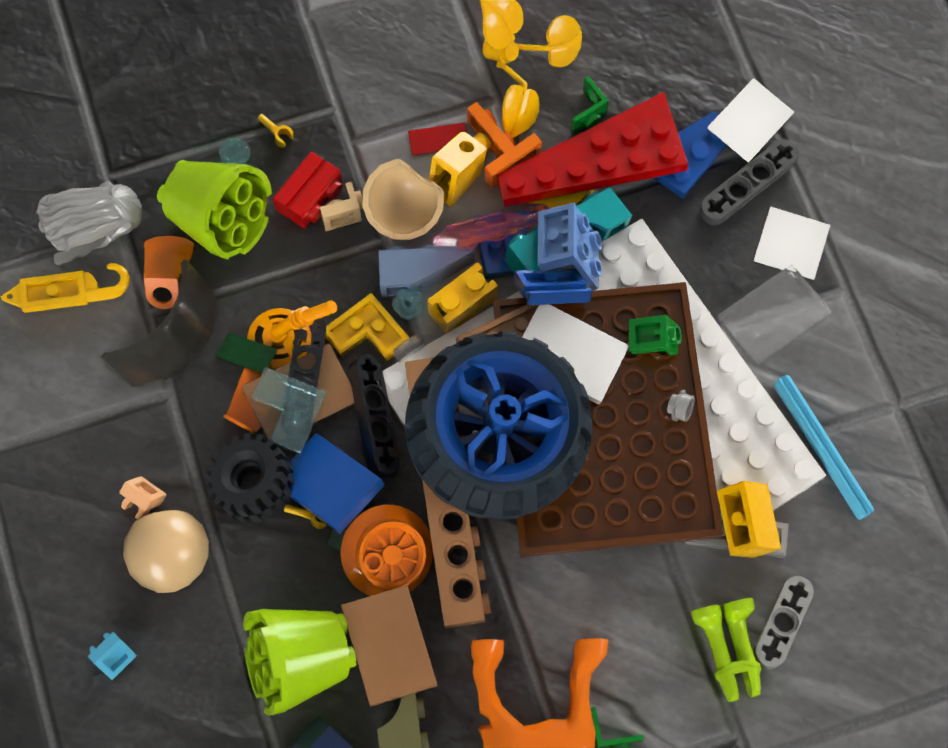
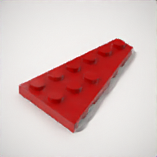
(617, 151)

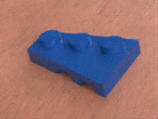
(701, 151)

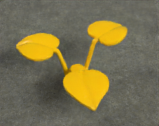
(500, 23)

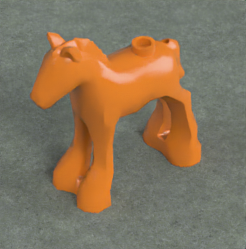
(506, 731)

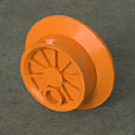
(386, 549)

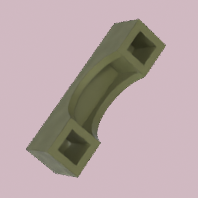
(404, 727)

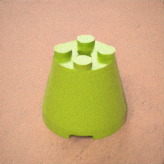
(217, 204)
(295, 655)

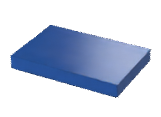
(331, 483)

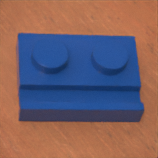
(552, 286)

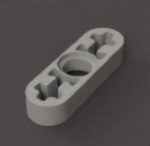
(801, 604)

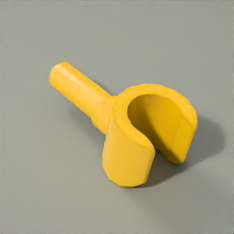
(277, 131)
(304, 513)

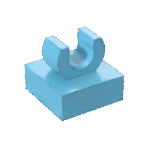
(111, 655)

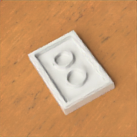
(587, 349)

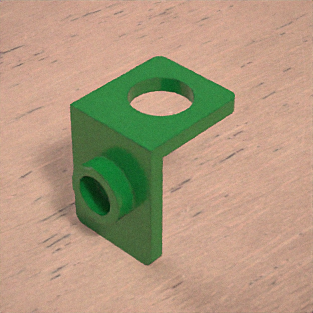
(594, 114)
(614, 743)

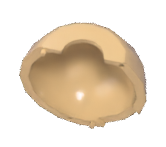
(401, 201)
(166, 550)

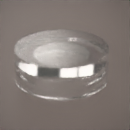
(408, 348)

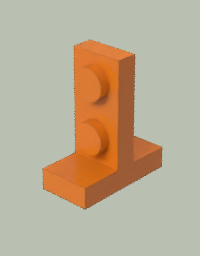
(501, 143)

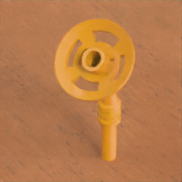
(282, 334)

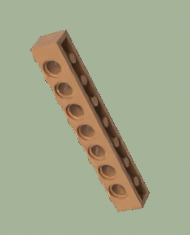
(455, 610)

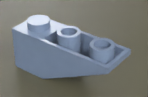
(419, 267)

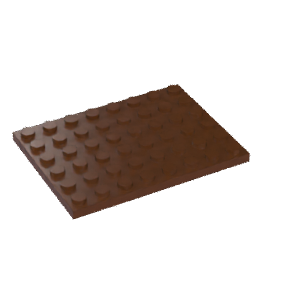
(643, 471)

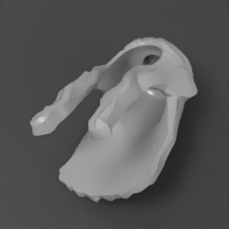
(87, 218)

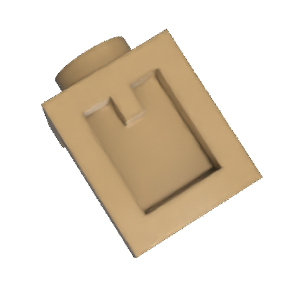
(342, 212)

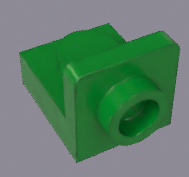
(654, 335)

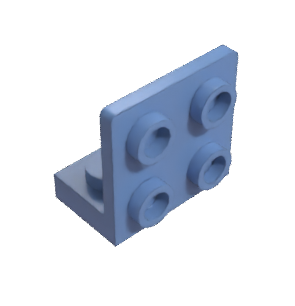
(568, 240)

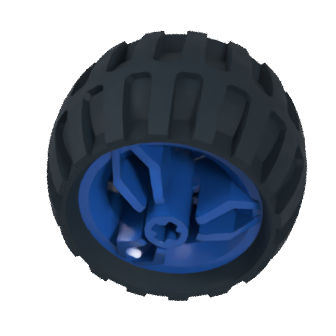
(544, 387)

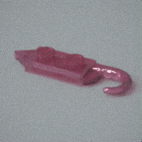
(487, 227)

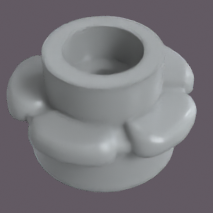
(681, 406)

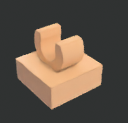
(142, 494)

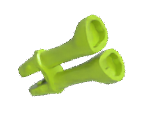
(735, 616)

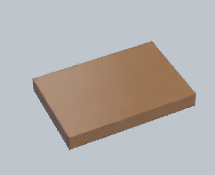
(331, 380)
(389, 645)

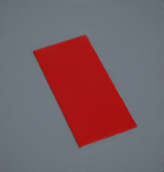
(433, 138)

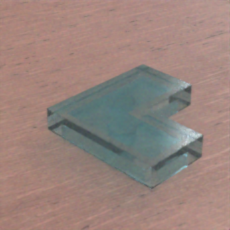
(298, 404)

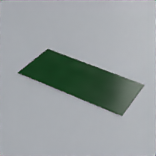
(246, 352)

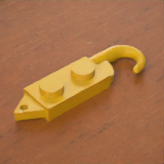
(64, 290)

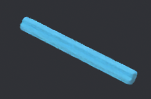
(823, 447)

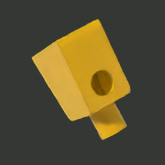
(459, 165)

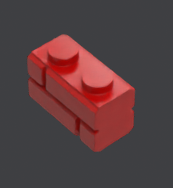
(308, 190)

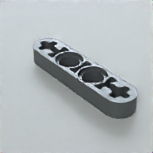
(751, 184)

